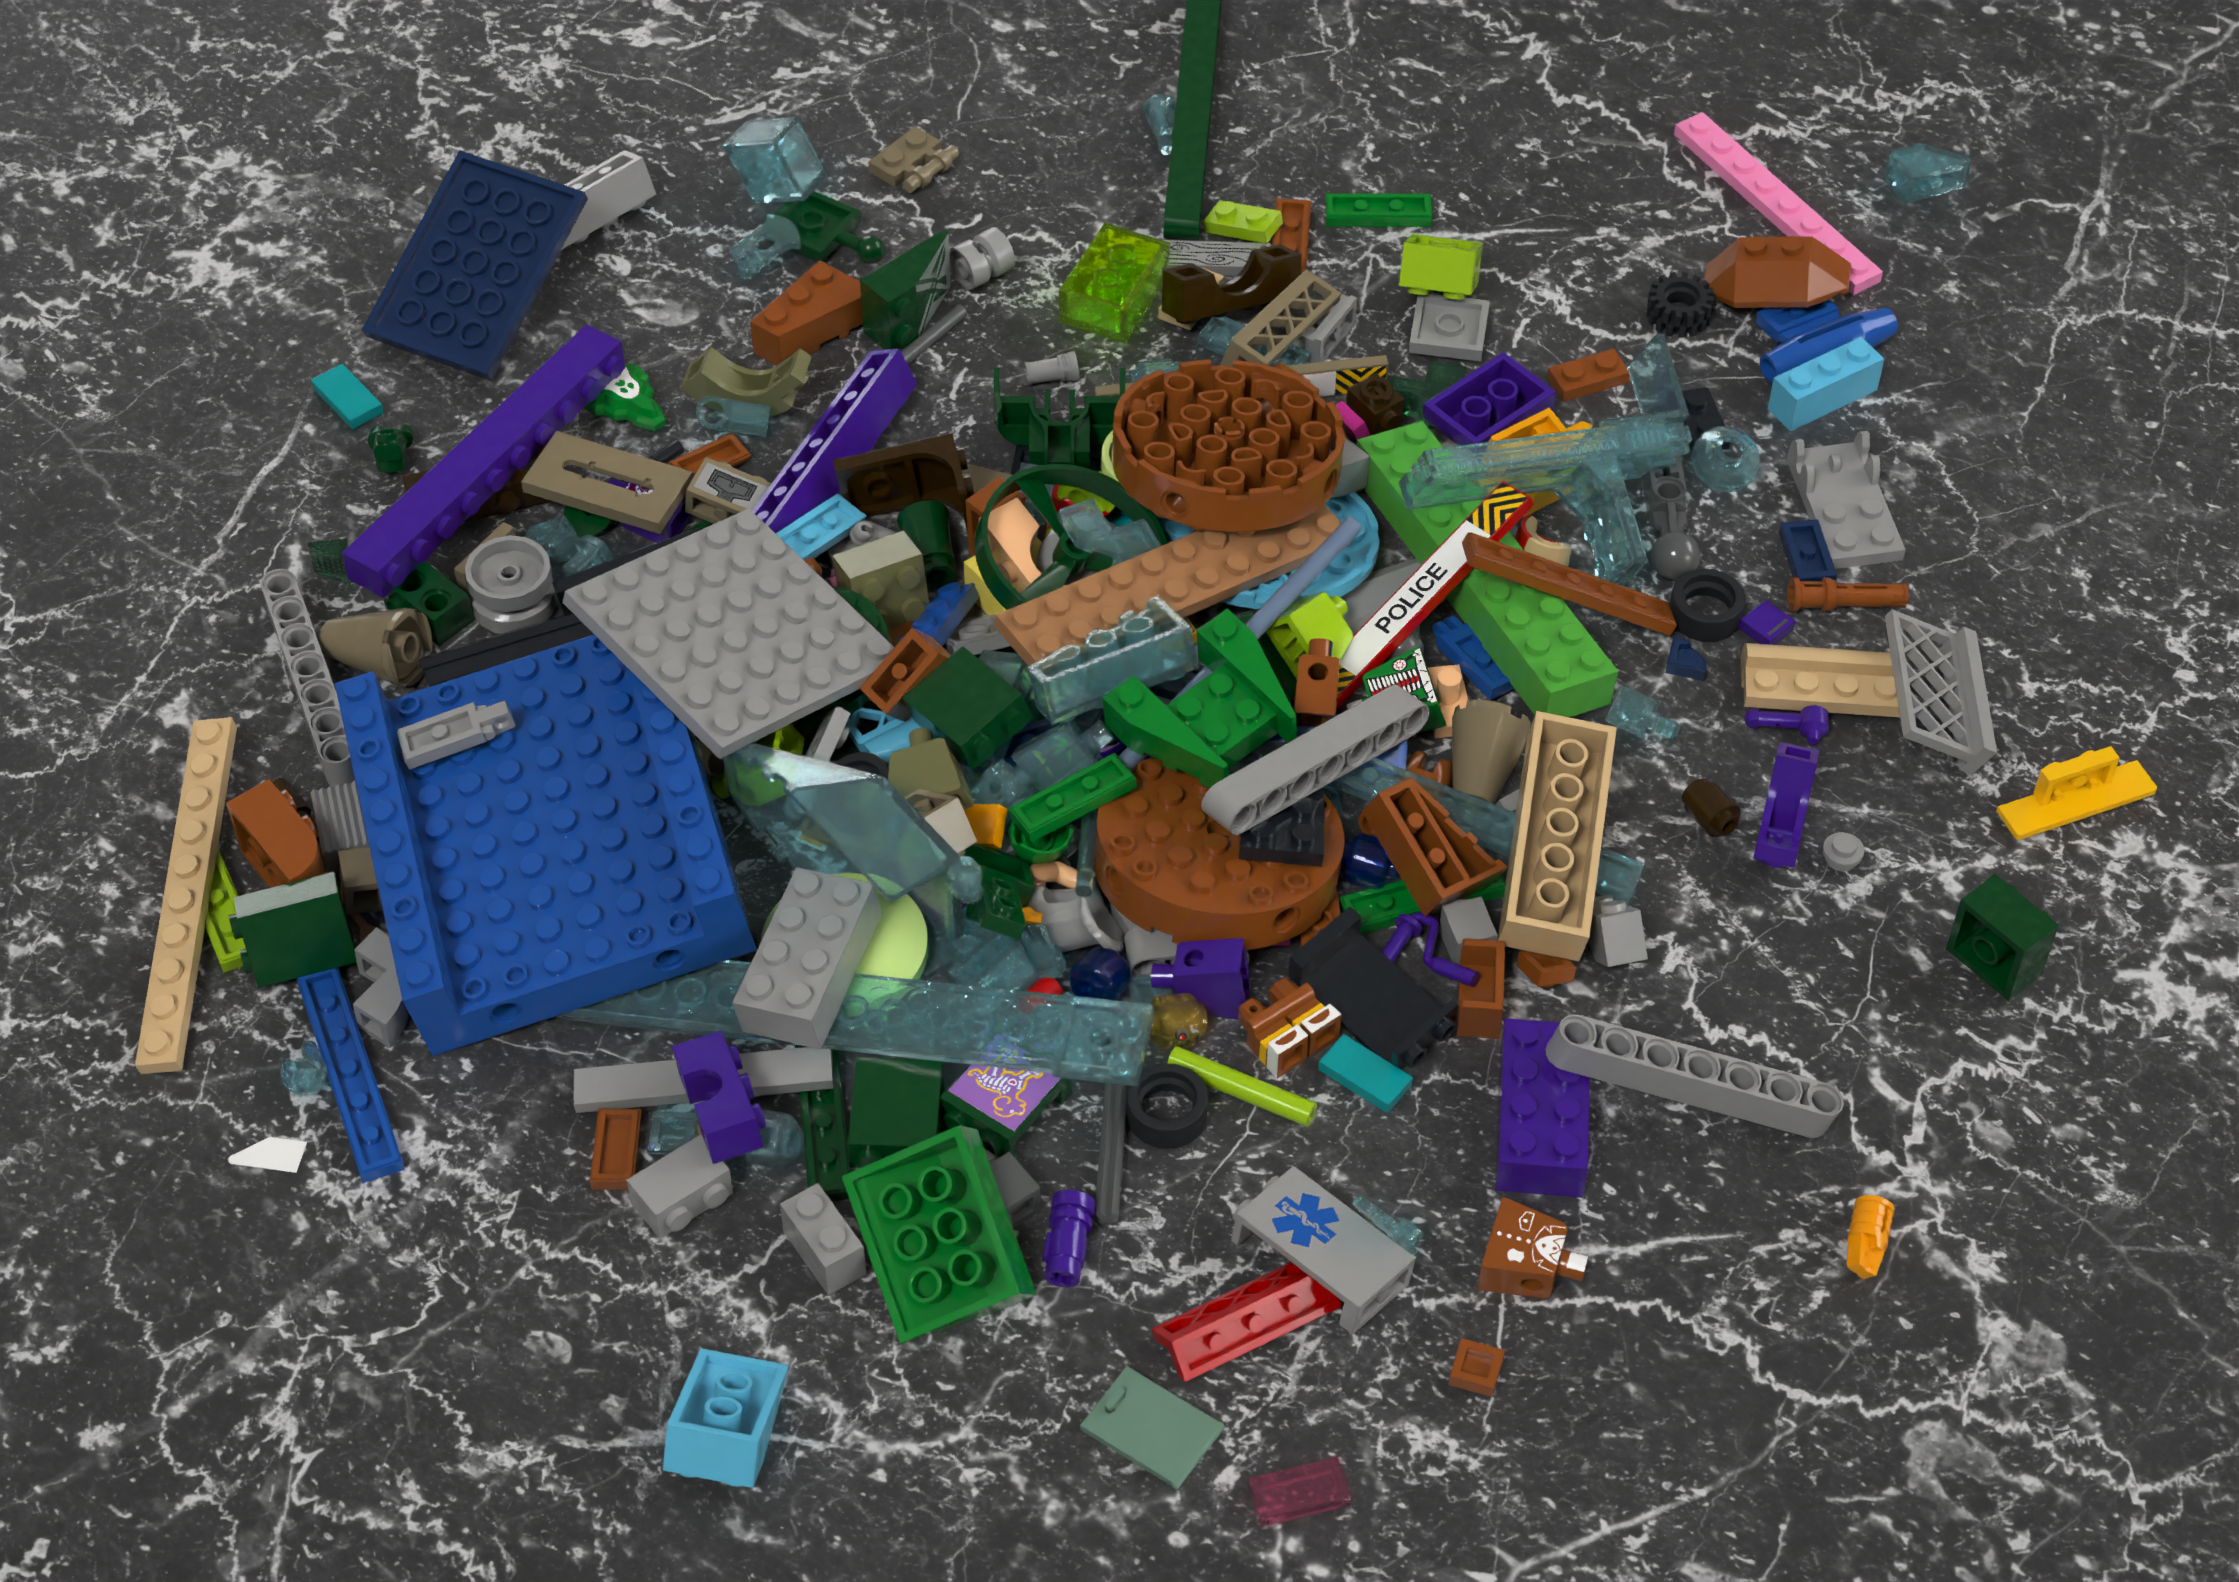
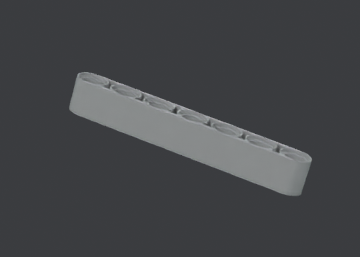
(308, 674)
(1314, 759)
(1694, 1076)

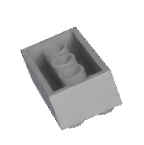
(808, 958)

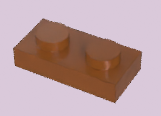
(1588, 375)

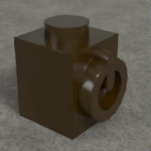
(1376, 404)

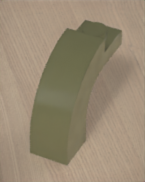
(718, 376)

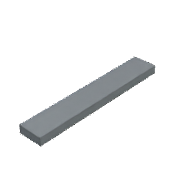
(660, 1082)

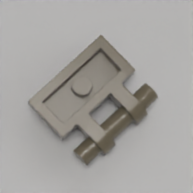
(906, 159)

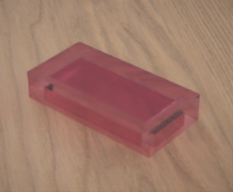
(1299, 1491)

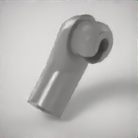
(867, 531)

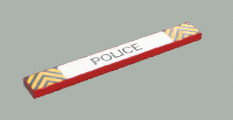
(1426, 588)

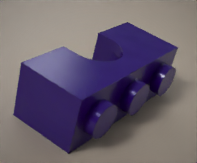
(726, 1119)

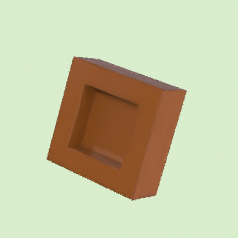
(1545, 969)
(1476, 1367)

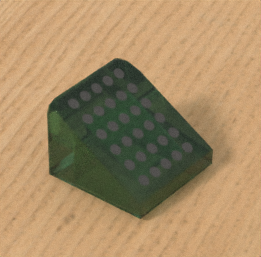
(328, 558)

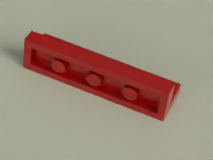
(1243, 1320)

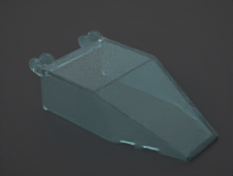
(858, 823)

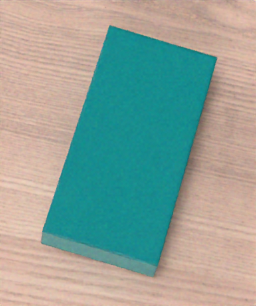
(347, 396)
(1365, 1073)

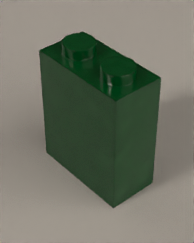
(968, 707)
(293, 930)
(893, 1106)

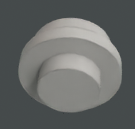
(1843, 851)

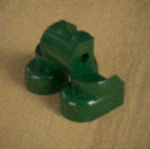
(1055, 441)

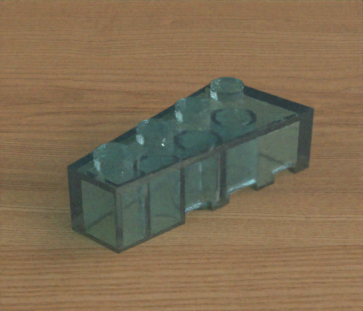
(1148, 645)

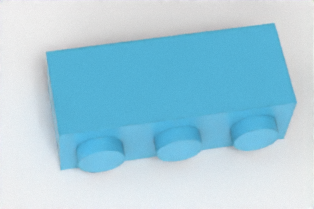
(1825, 383)

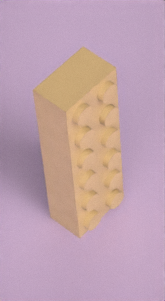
(1557, 836)

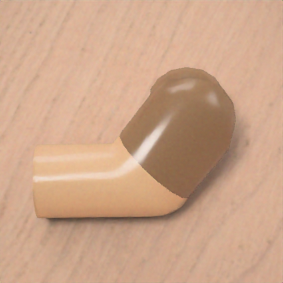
(1053, 872)

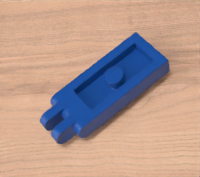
(1466, 649)

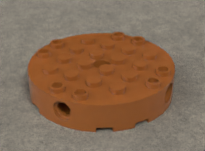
(1227, 446)
(1182, 872)

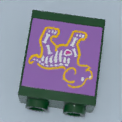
(1000, 1103)

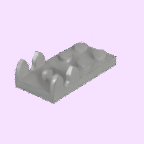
(1845, 496)

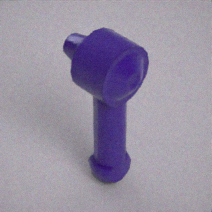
(1811, 721)

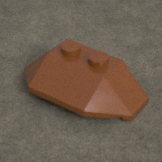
(1777, 272)

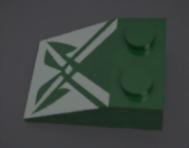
(906, 293)

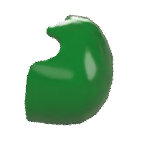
(1044, 850)

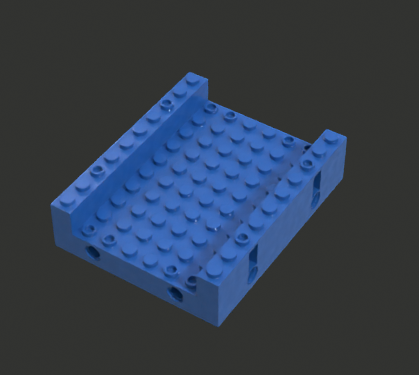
(546, 857)

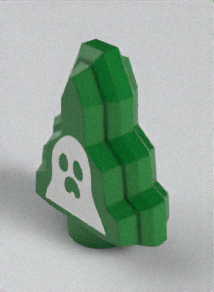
(629, 400)

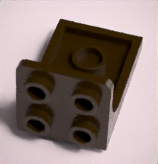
(905, 475)

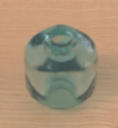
(780, 1140)

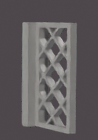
(1961, 688)

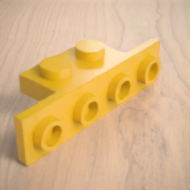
(2076, 791)

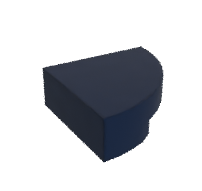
(1685, 660)

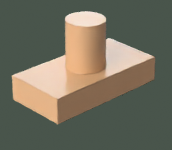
(1450, 693)

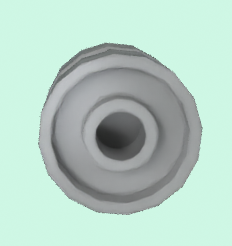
(983, 257)

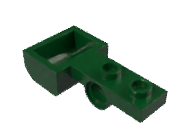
(1006, 891)

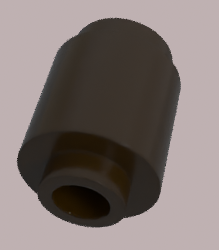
(1711, 808)

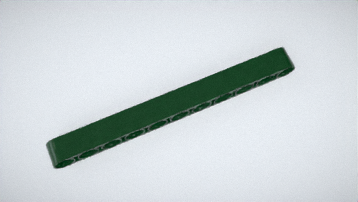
(1192, 120)

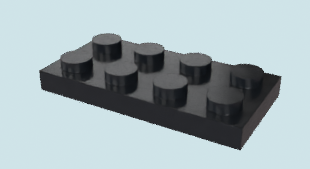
(1291, 834)

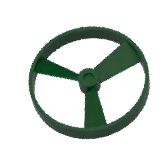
(1065, 557)

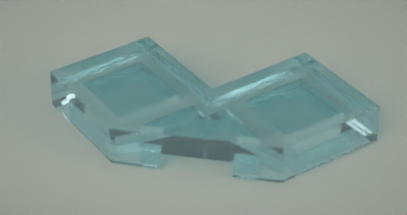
(1092, 531)

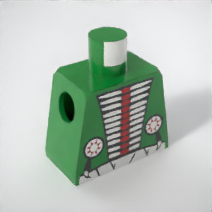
(1412, 675)

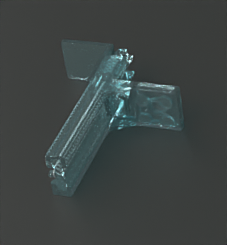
(1575, 465)

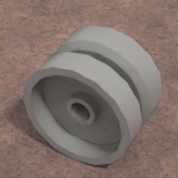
(510, 583)

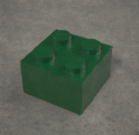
(2002, 936)

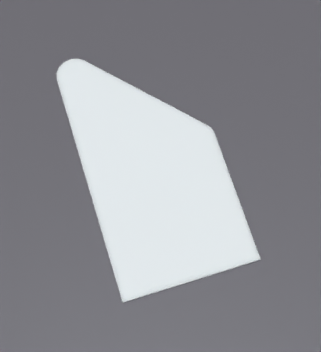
(271, 1154)

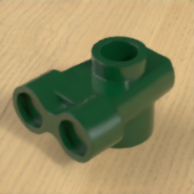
(390, 446)

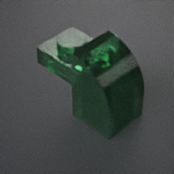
(1416, 392)

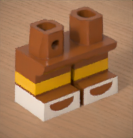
(1289, 1027)

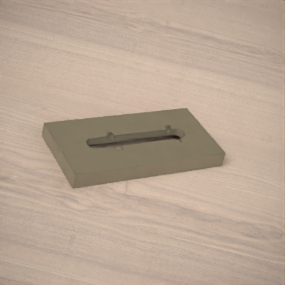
(648, 511)

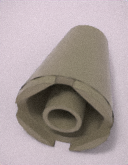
(380, 642)
(1486, 747)

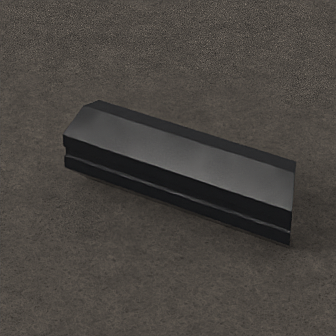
(501, 648)

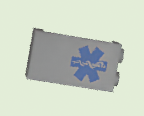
(1327, 1244)

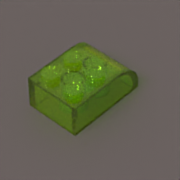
(1113, 282)

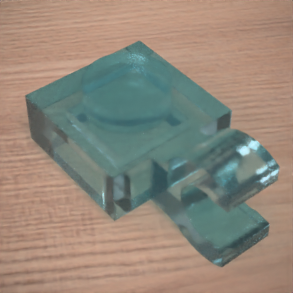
(1636, 714)

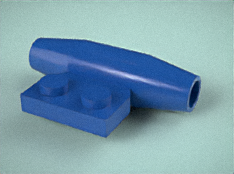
(1815, 331)

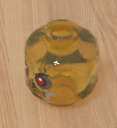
(1177, 1021)

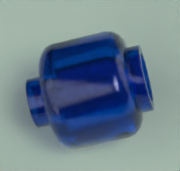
(1366, 862)
(1100, 975)

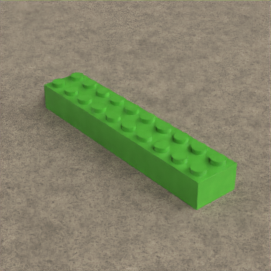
(1522, 629)

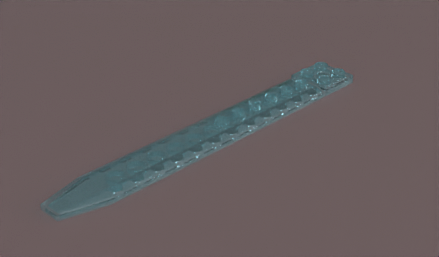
(915, 1022)

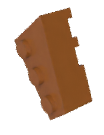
(808, 313)
(1428, 848)

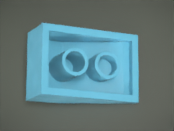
(724, 1418)

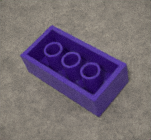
(1539, 1116)

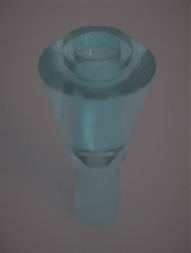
(1160, 115)

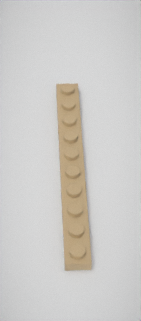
(186, 897)

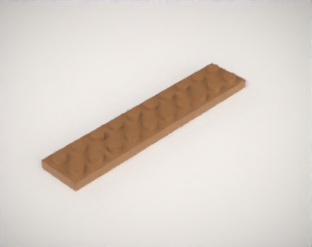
(1183, 573)

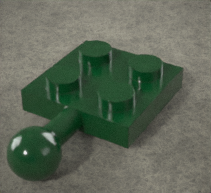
(826, 224)

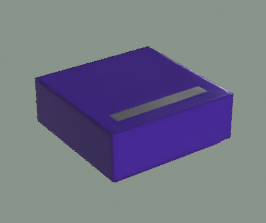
(1767, 624)

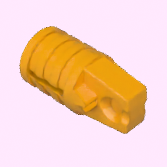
(1869, 1234)

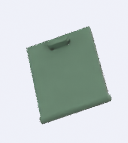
(1152, 1427)

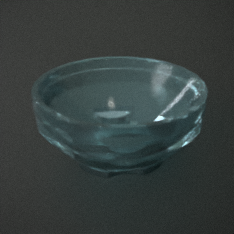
(1716, 468)

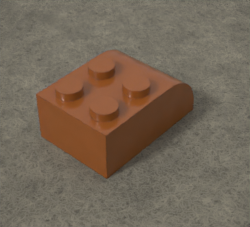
(275, 836)

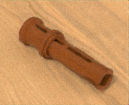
(1829, 594)

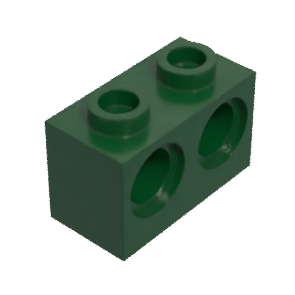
(436, 597)

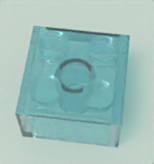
(775, 160)

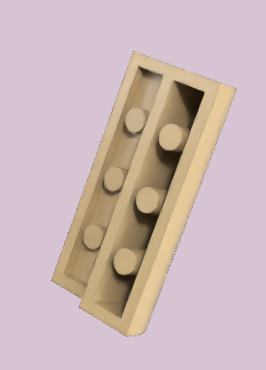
(1822, 677)

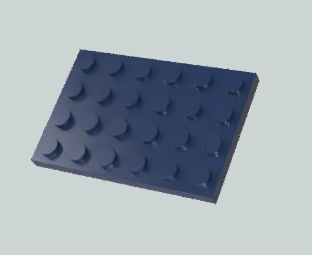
(475, 265)

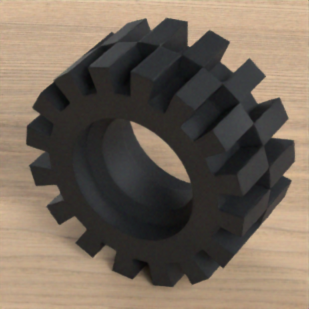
(1676, 318)

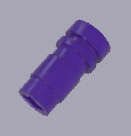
(1067, 1243)

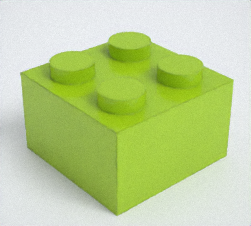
(1440, 265)

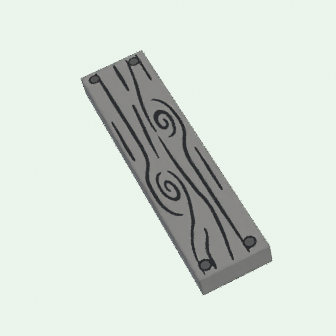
(1218, 257)

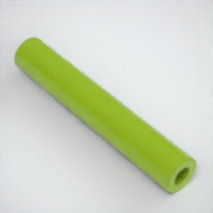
(1246, 1087)

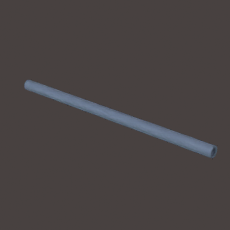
(1279, 601)

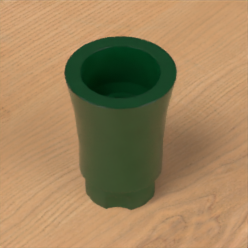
(929, 530)

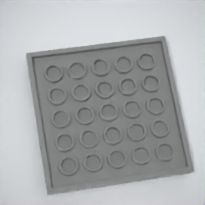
(731, 631)

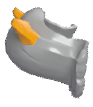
(1072, 919)

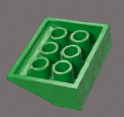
(938, 1234)

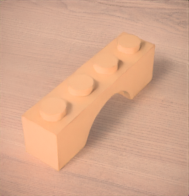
(1010, 539)

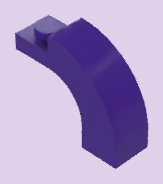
(1786, 805)

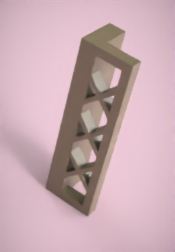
(1279, 314)

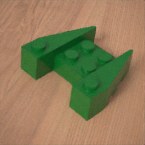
(1217, 717)

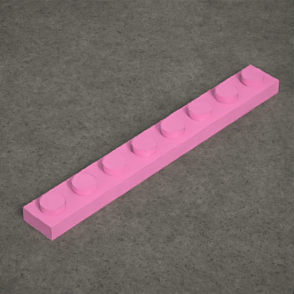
(1770, 195)

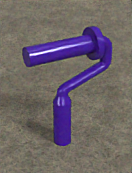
(1408, 927)

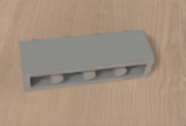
(611, 191)

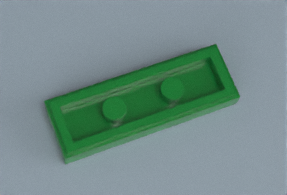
(1378, 210)
(1072, 797)

